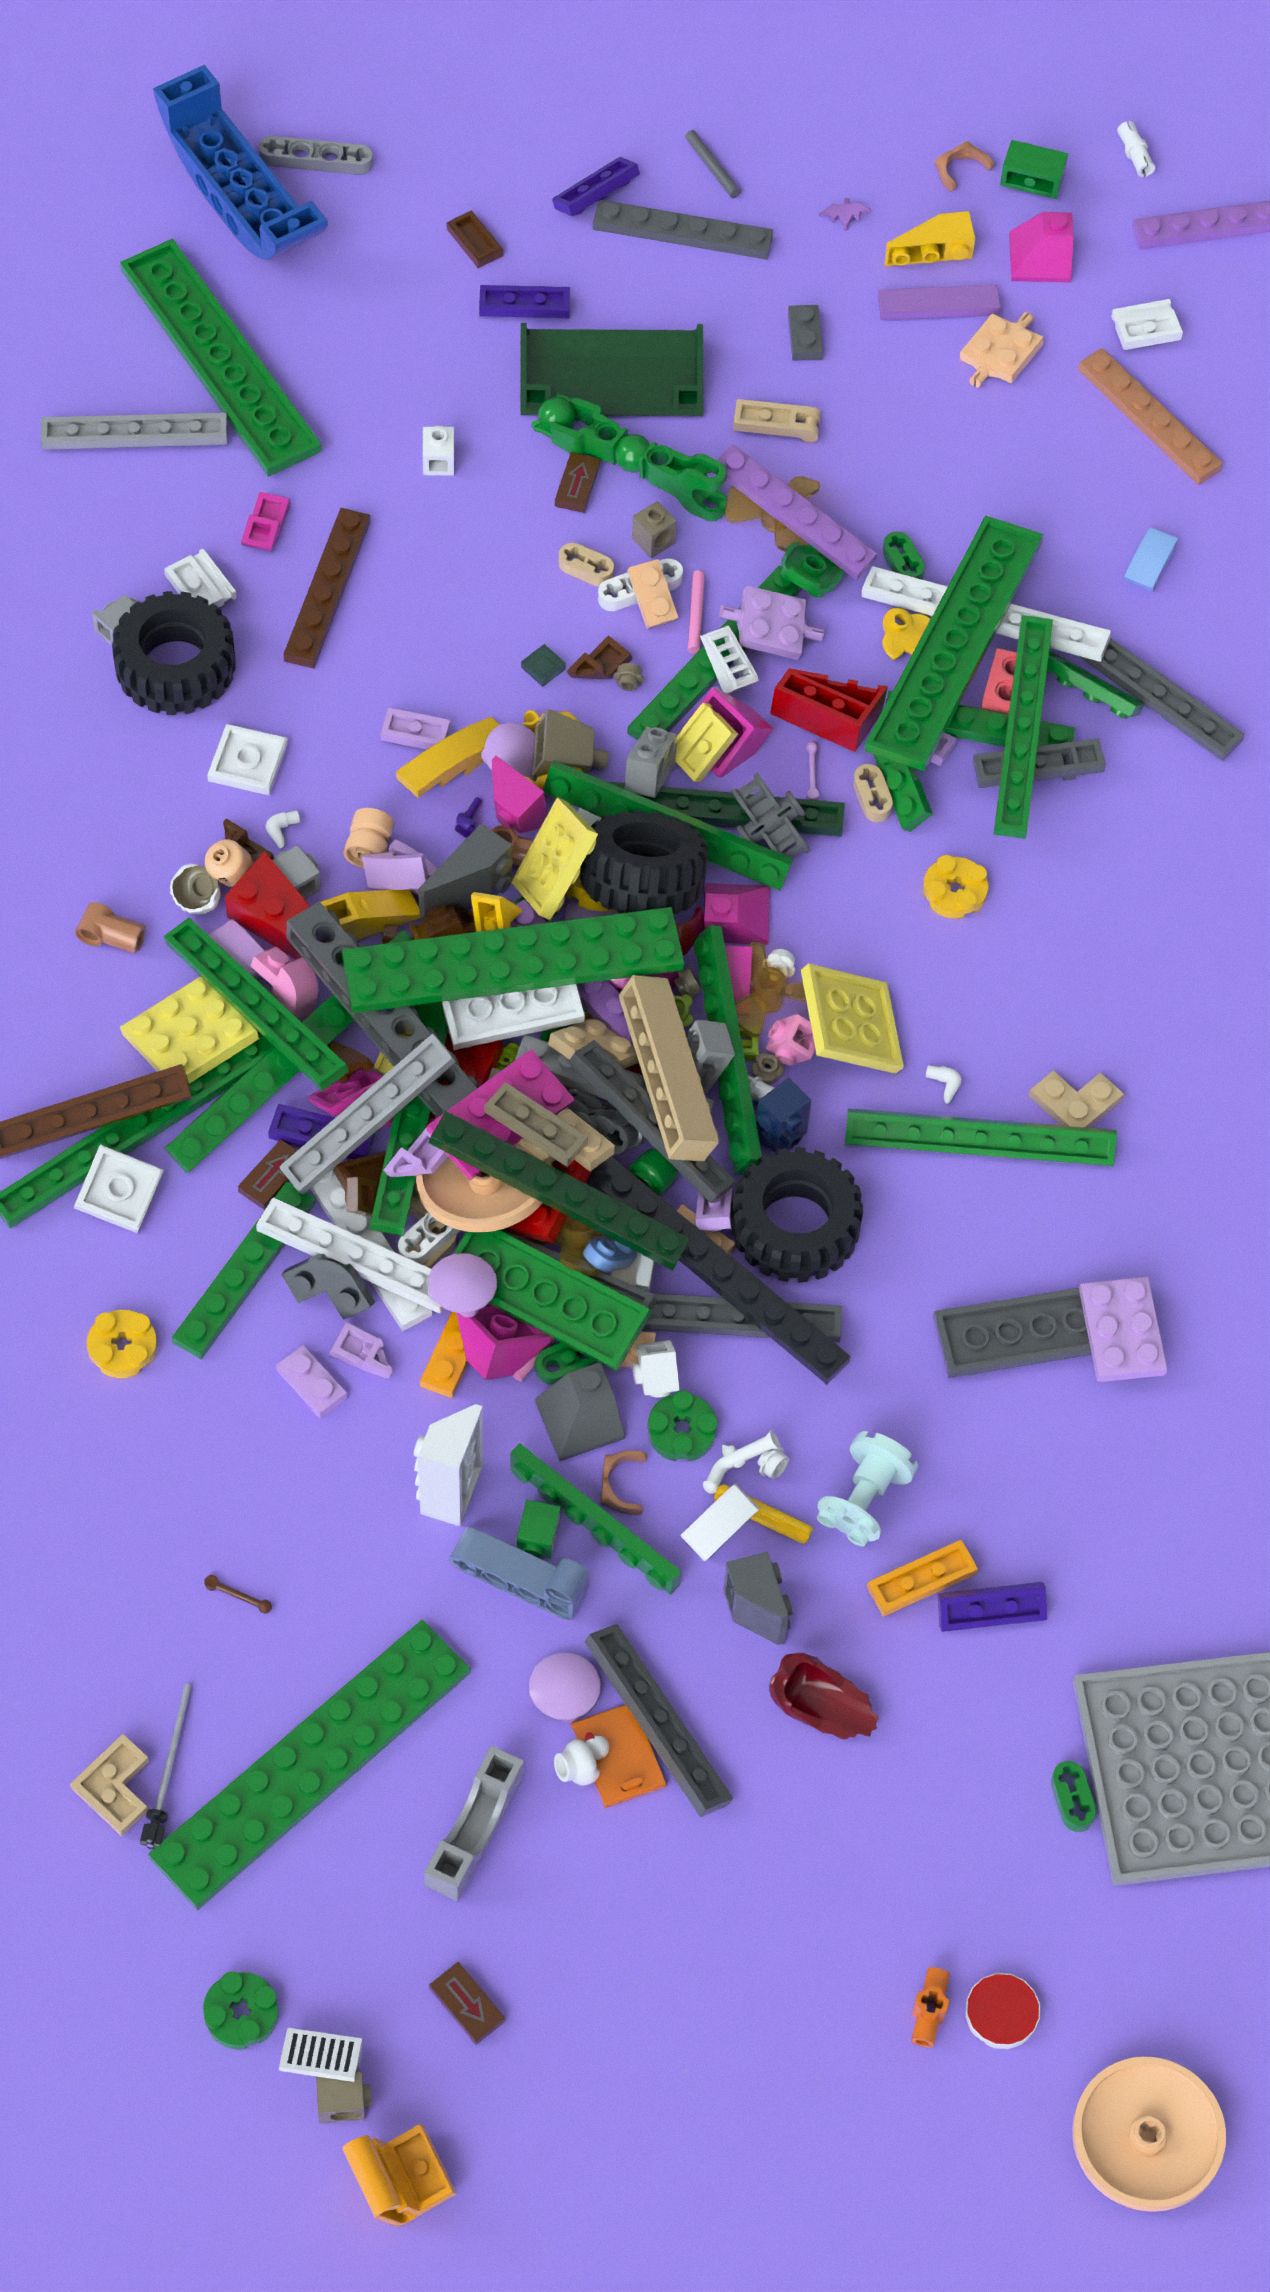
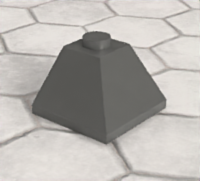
(580, 1412)

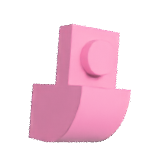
(292, 981)

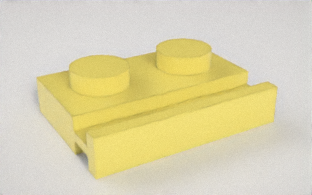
(702, 742)

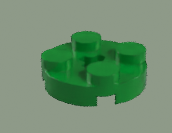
(797, 569)
(682, 1445)
(247, 2030)

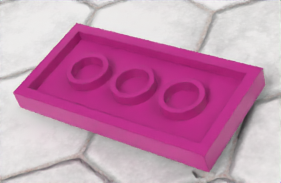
(526, 1075)

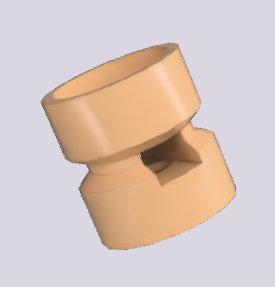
(369, 834)

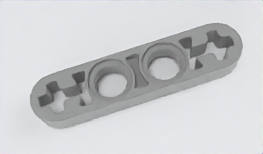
(316, 151)

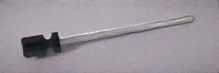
(153, 1832)

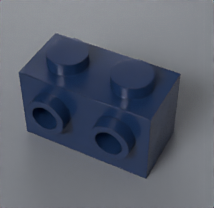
(783, 1116)

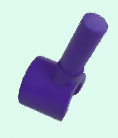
(464, 821)

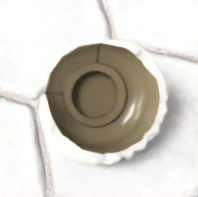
(195, 889)

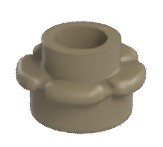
(629, 676)
(687, 983)
(768, 1075)

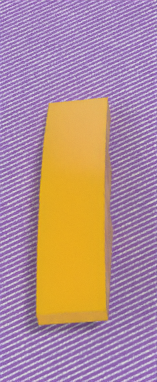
(447, 758)

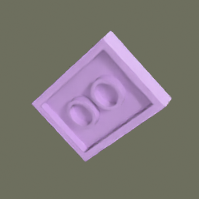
(1122, 1329)

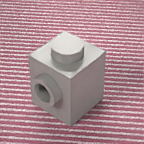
(300, 870)

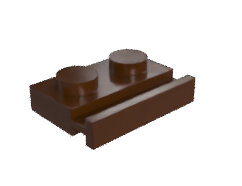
(437, 923)

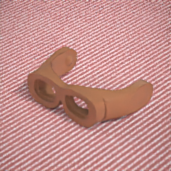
(962, 151)
(607, 1495)

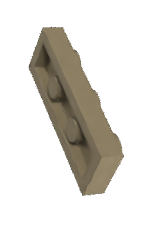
(536, 1124)

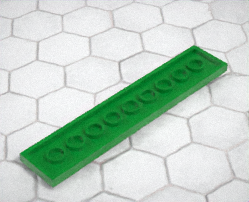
(220, 357)
(954, 643)
(512, 960)
(309, 1764)

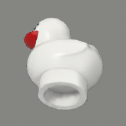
(579, 1759)

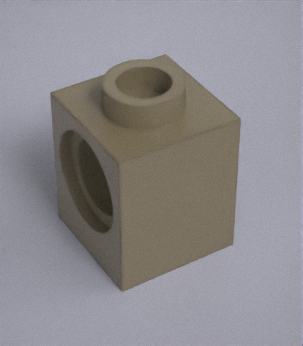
(654, 529)
(342, 2099)

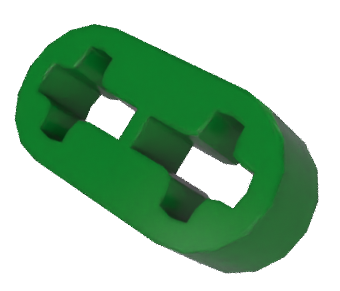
(909, 555)
(1065, 1798)

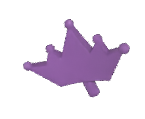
(845, 212)

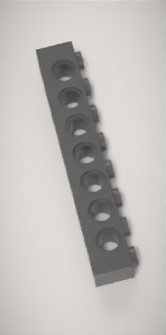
(318, 924)

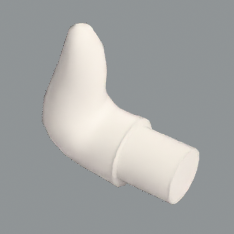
(279, 821)
(948, 1076)

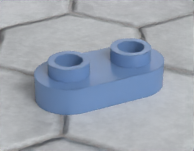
(608, 1254)

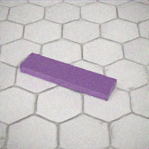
(938, 302)

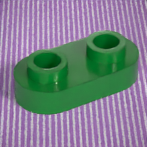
(563, 1358)

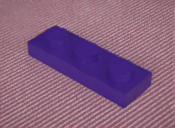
(596, 186)
(524, 301)
(299, 1126)
(992, 1606)

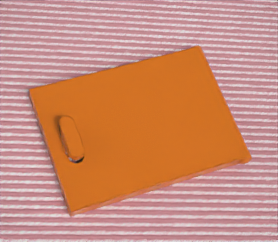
(629, 1756)

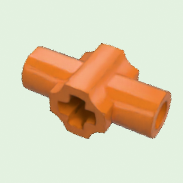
(927, 2022)

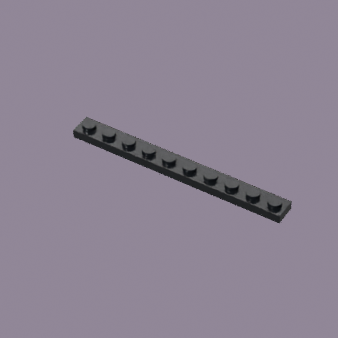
(727, 1275)

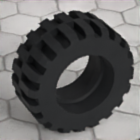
(170, 620)
(645, 863)
(796, 1176)

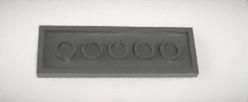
(1012, 1332)

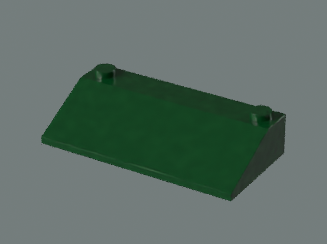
(614, 369)

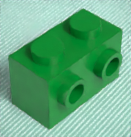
(1034, 167)

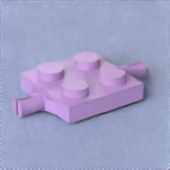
(771, 622)

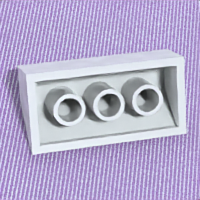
(449, 1464)

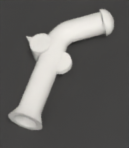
(737, 1458)

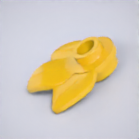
(902, 637)

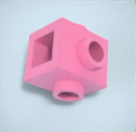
(791, 1040)

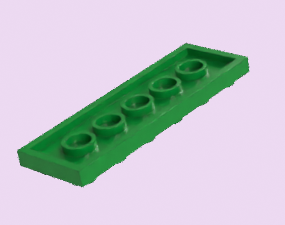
(558, 1298)

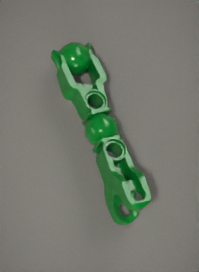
(662, 466)

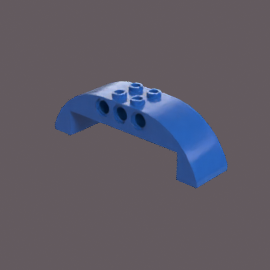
(230, 169)

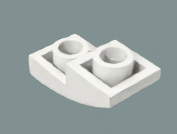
(720, 1522)

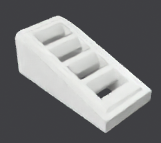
(737, 655)

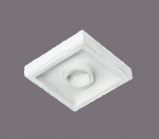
(247, 759)
(118, 1189)

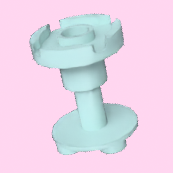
(880, 1463)

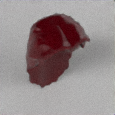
(821, 1697)

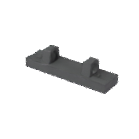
(1052, 762)

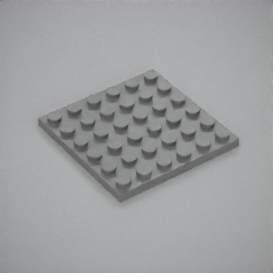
(1180, 1766)

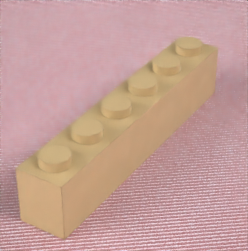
(668, 1068)

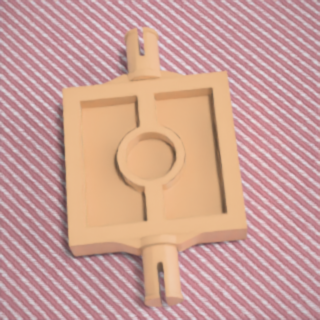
(1001, 348)

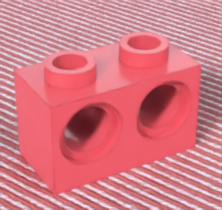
(1000, 682)

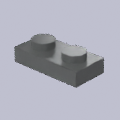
(805, 332)

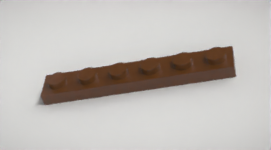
(327, 588)
(94, 1110)

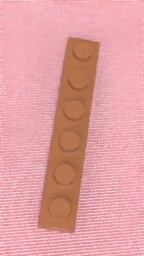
(1150, 416)

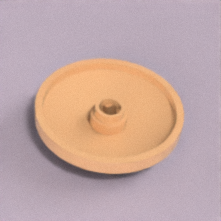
(472, 1205)
(1149, 2134)

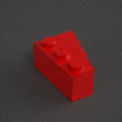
(828, 707)
(265, 902)

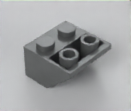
(756, 1597)

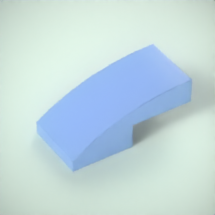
(1150, 559)

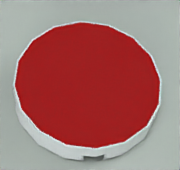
(1002, 2010)

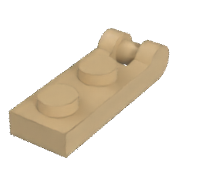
(777, 419)

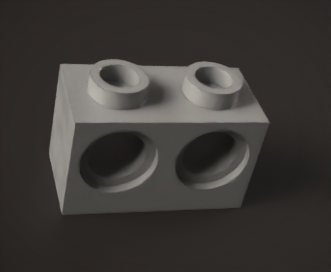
(650, 761)
(710, 1050)

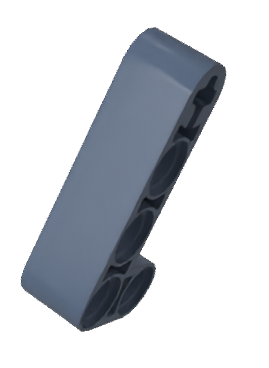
(522, 1574)

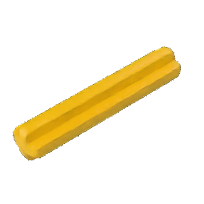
(775, 1519)

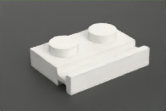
(1146, 324)
(200, 577)

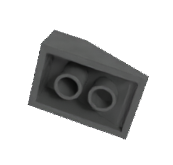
(477, 865)

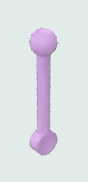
(812, 793)

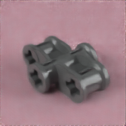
(763, 810)
(606, 1120)

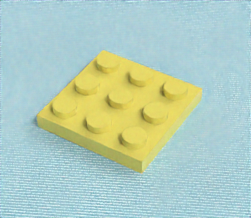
(554, 859)
(852, 1018)
(191, 1030)

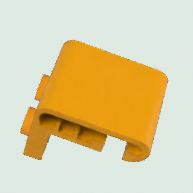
(399, 2176)

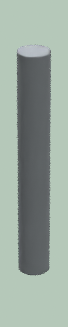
(712, 163)

